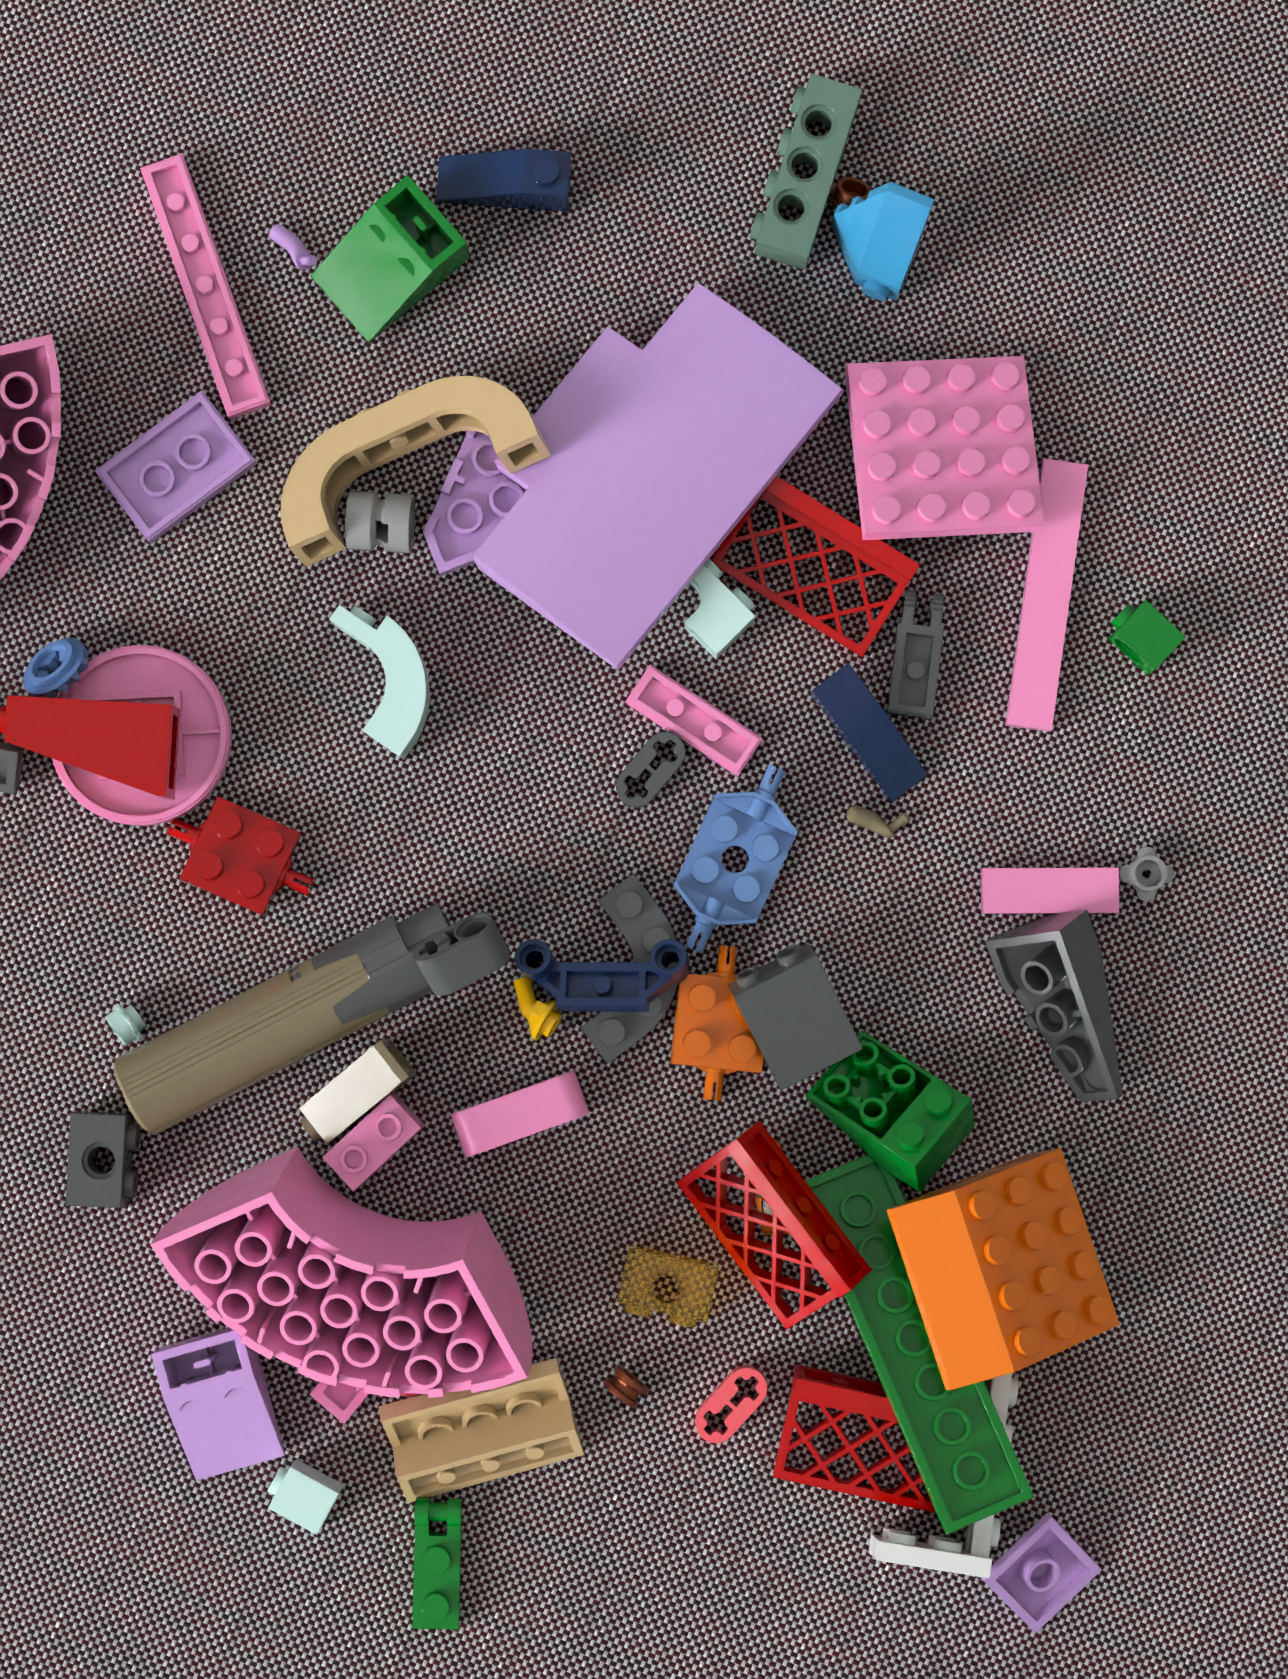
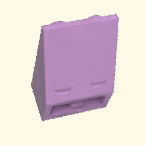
(218, 1402)

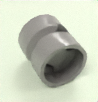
(365, 516)

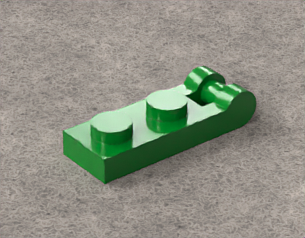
(437, 1565)

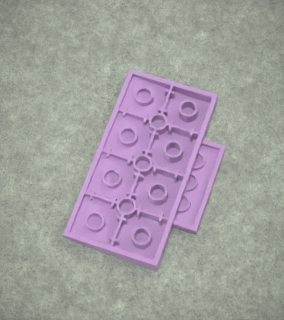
(650, 469)

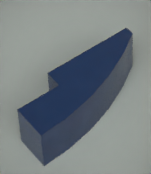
(869, 732)

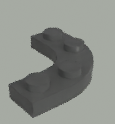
(643, 927)

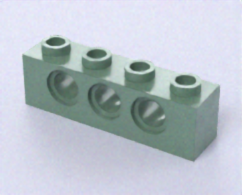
(835, 107)

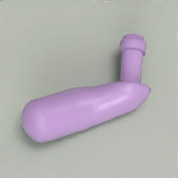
(294, 246)

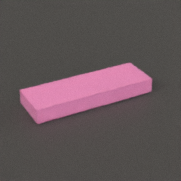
(694, 720)
(1049, 890)

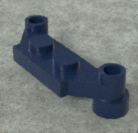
(604, 984)

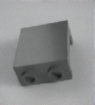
(794, 1015)

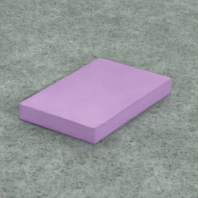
(176, 467)

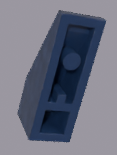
(507, 179)

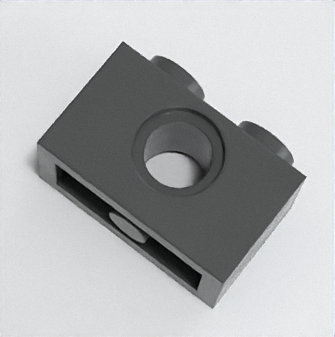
(85, 1180)

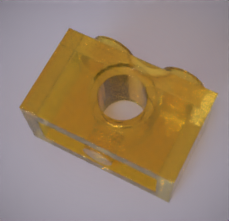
(694, 1275)

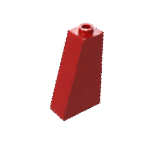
(108, 738)

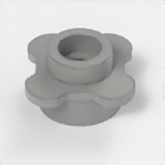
(1159, 873)

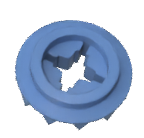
(55, 668)

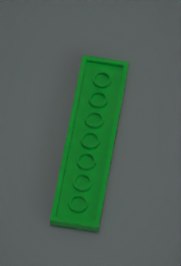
(949, 1432)

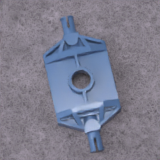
(740, 821)

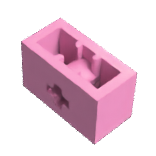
(373, 1141)

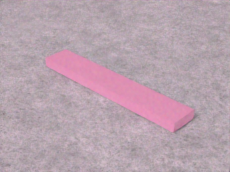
(206, 286)
(1047, 597)

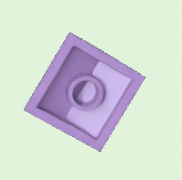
(1041, 1572)

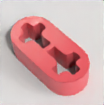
(739, 1411)

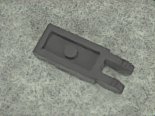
(916, 660)

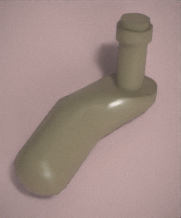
(872, 821)

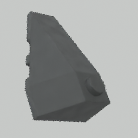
(1062, 986)

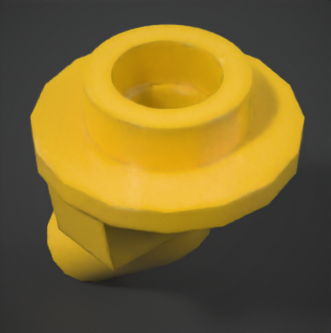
(541, 1017)

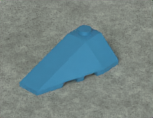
(881, 237)

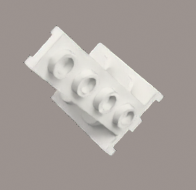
(944, 1552)

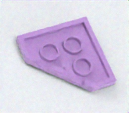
(469, 504)

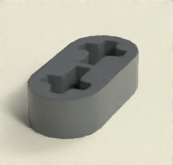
(658, 777)

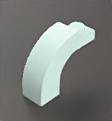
(407, 690)

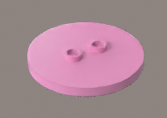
(204, 740)

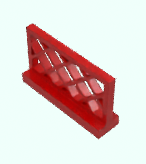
(838, 531)
(794, 1211)
(849, 1396)

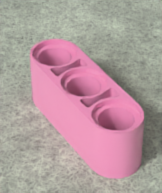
(519, 1114)

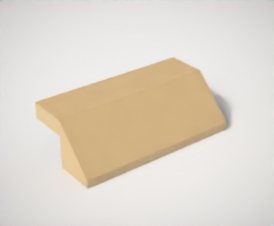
(481, 1434)

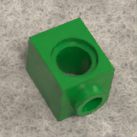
(1145, 636)

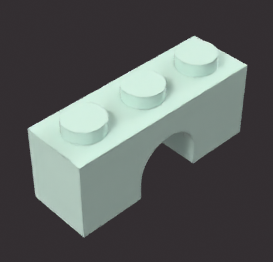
(721, 613)

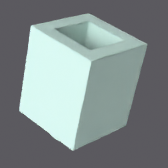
(304, 1495)

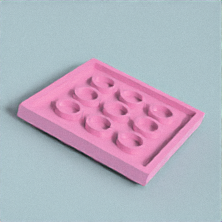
(943, 448)

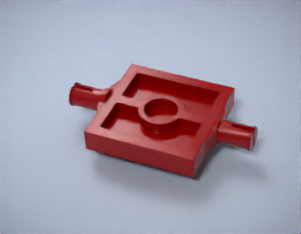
(241, 856)

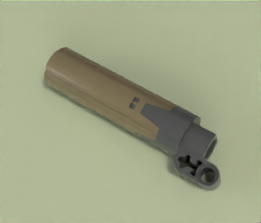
(305, 1012)

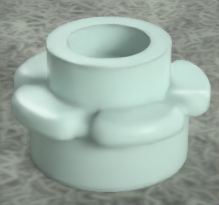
(126, 1024)

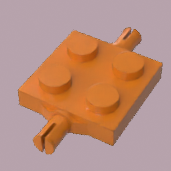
(711, 1028)

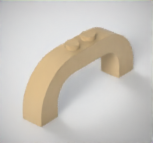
(389, 432)

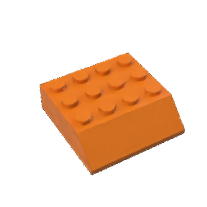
(1003, 1268)

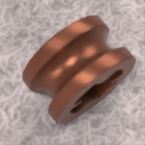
(626, 1386)

